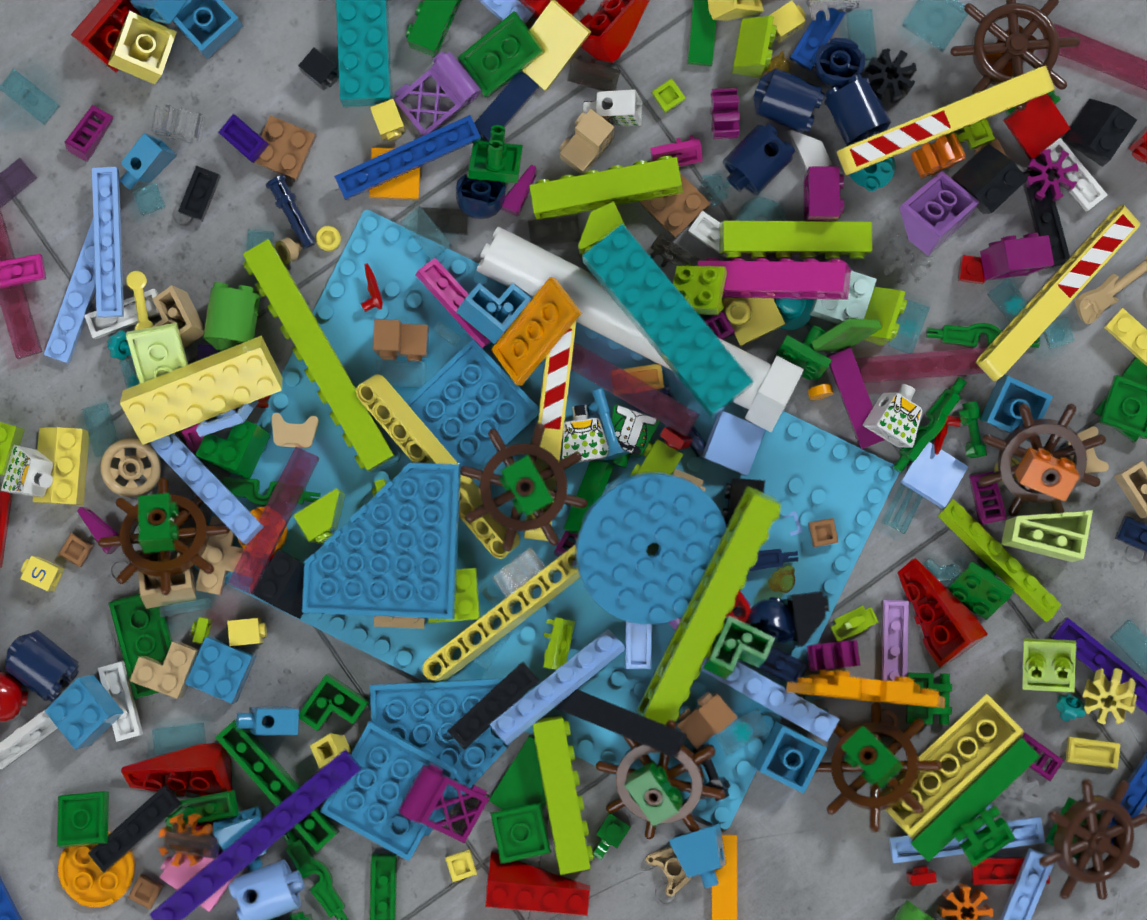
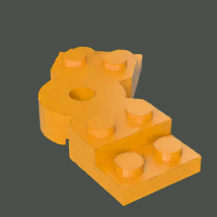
(840, 685)

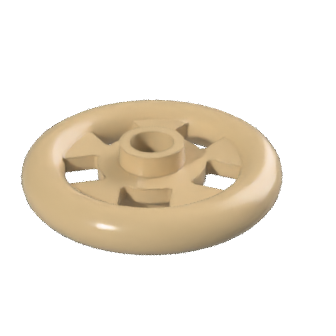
(110, 474)

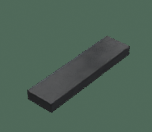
(1047, 220)
(493, 705)
(135, 828)

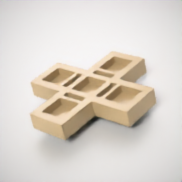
(221, 555)

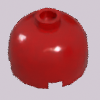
(11, 697)

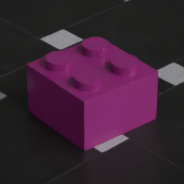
(822, 193)
(1016, 256)

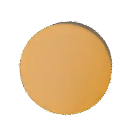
(820, 391)

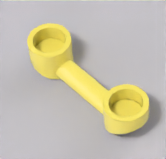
(137, 281)

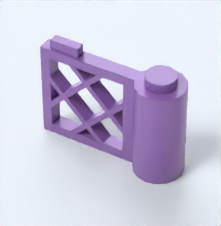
(452, 79)

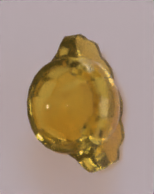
(780, 62)
(782, 580)

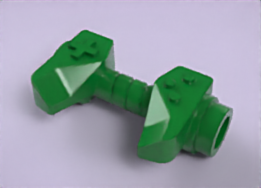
(969, 417)

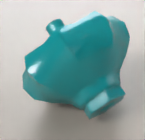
(118, 345)
(1070, 707)

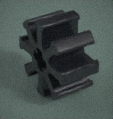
(898, 80)

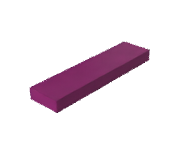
(853, 394)

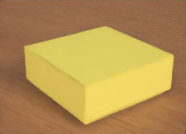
(461, 865)

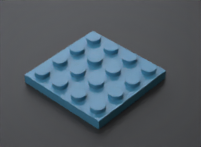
(468, 401)
(373, 795)

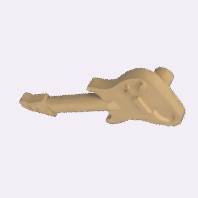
(1094, 302)

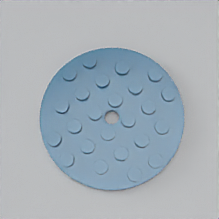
(615, 541)

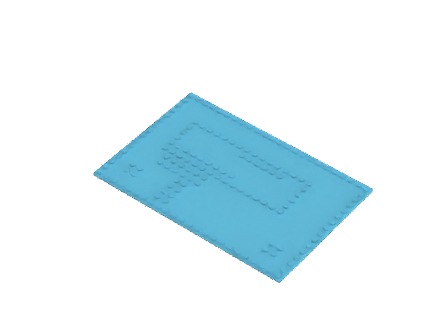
(798, 461)

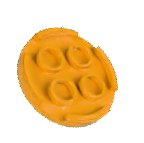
(88, 883)

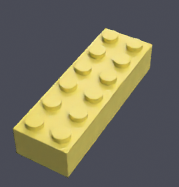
(201, 390)
(964, 754)

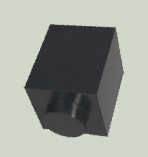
(319, 69)

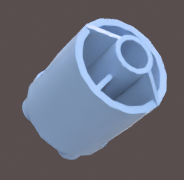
(276, 890)

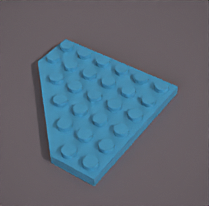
(393, 552)
(425, 714)

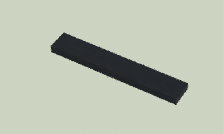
(623, 722)

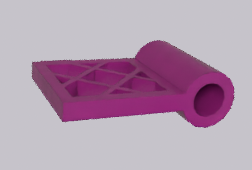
(427, 791)

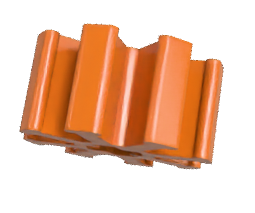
(938, 155)
(193, 819)
(966, 901)

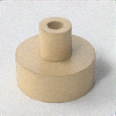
(288, 250)

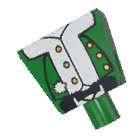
(632, 432)

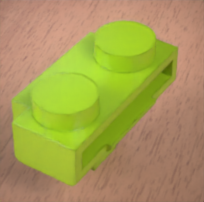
(853, 623)

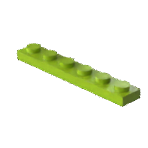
(999, 560)

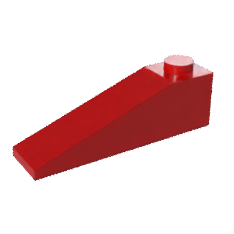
(612, 28)
(943, 618)
(195, 770)

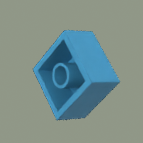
(207, 24)
(1004, 404)
(220, 669)
(84, 711)
(789, 757)

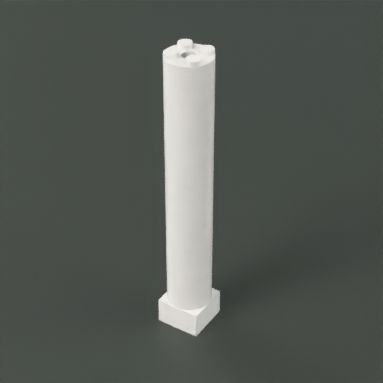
(529, 267)

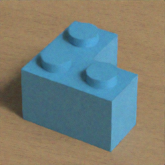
(490, 314)

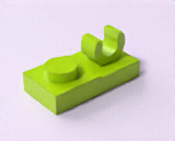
(559, 644)

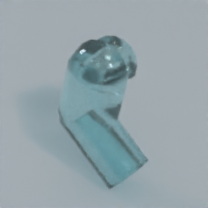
(942, 573)

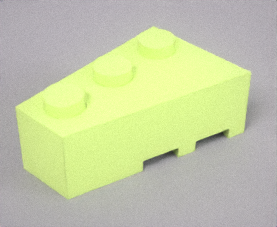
(1051, 535)

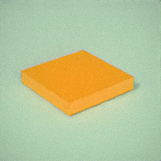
(402, 187)

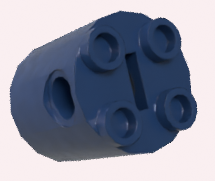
(787, 100)
(857, 110)
(751, 166)
(40, 664)

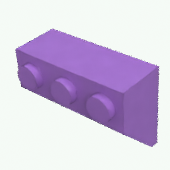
(936, 212)

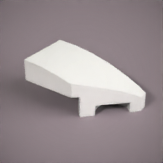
(810, 150)

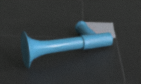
(600, 404)

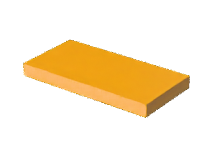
(536, 331)

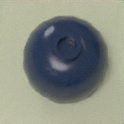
(838, 62)
(480, 197)
(773, 619)

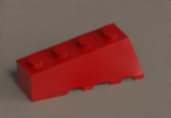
(102, 27)
(533, 889)

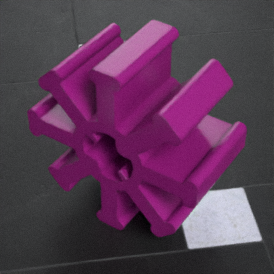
(725, 113)
(1059, 173)
(833, 655)

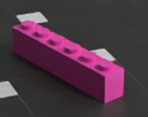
(784, 278)

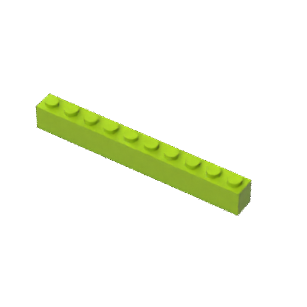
(318, 355)
(709, 606)

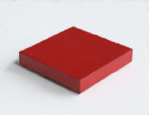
(1037, 125)

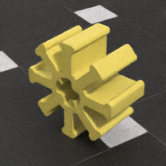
(1121, 700)

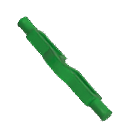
(967, 336)
(937, 415)
(251, 490)
(308, 865)

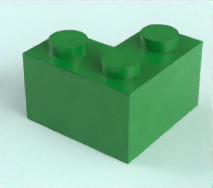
(239, 452)
(737, 642)
(332, 697)

